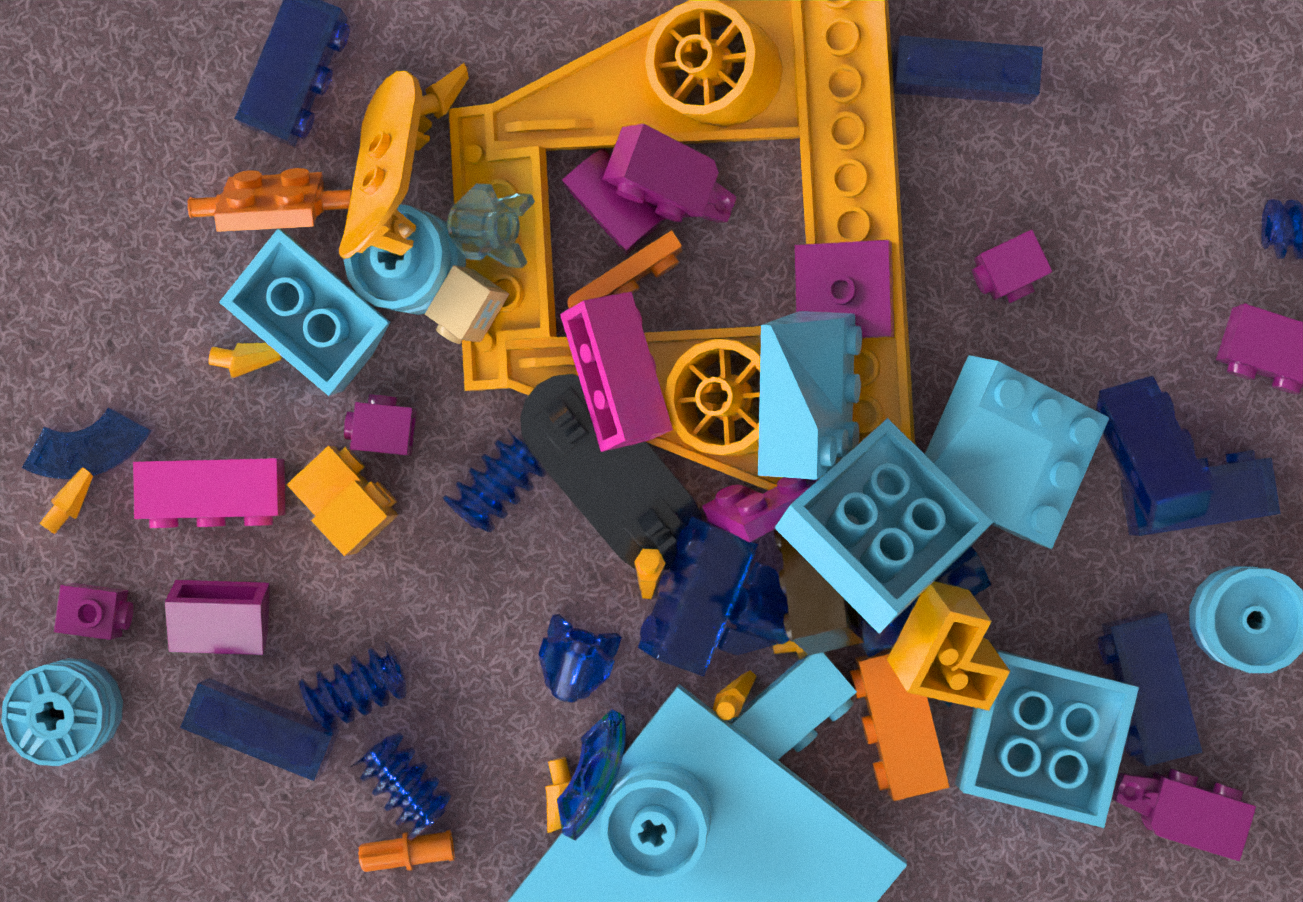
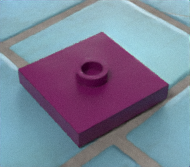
(848, 280)

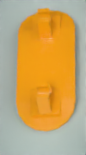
(384, 167)

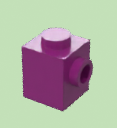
(1011, 268)
(381, 426)
(92, 611)

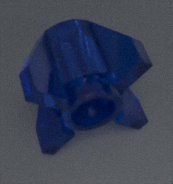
(757, 614)
(576, 659)

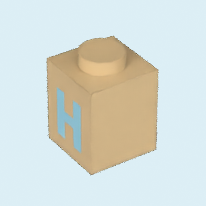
(465, 305)

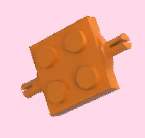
(269, 201)

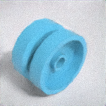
(408, 280)
(1256, 645)
(633, 819)

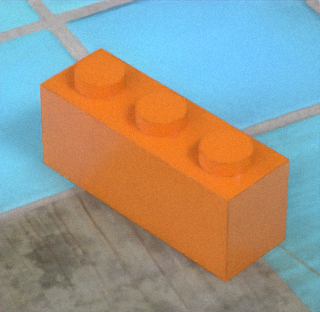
(900, 728)

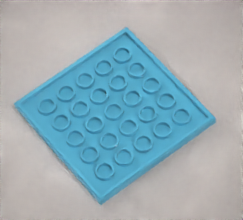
(766, 835)

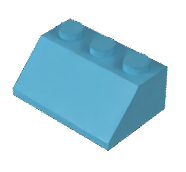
(306, 313)

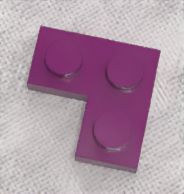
(753, 513)

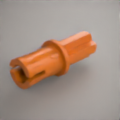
(403, 852)

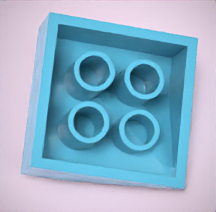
(807, 393)
(1015, 448)
(882, 525)
(1049, 741)

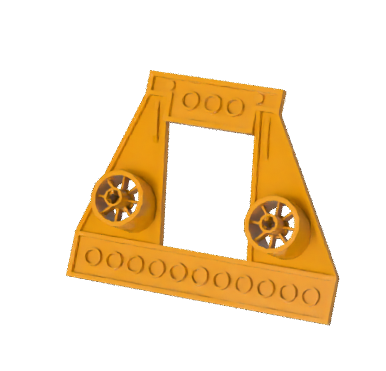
(807, 75)

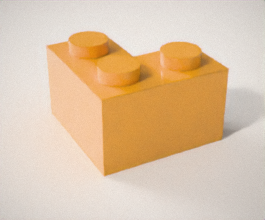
(342, 500)
(945, 652)

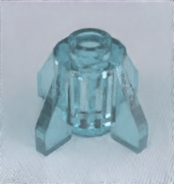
(489, 225)

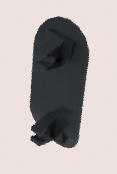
(620, 491)

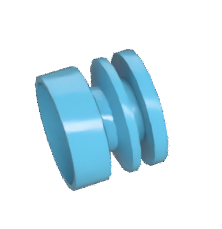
(89, 705)

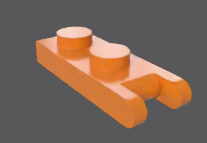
(656, 258)

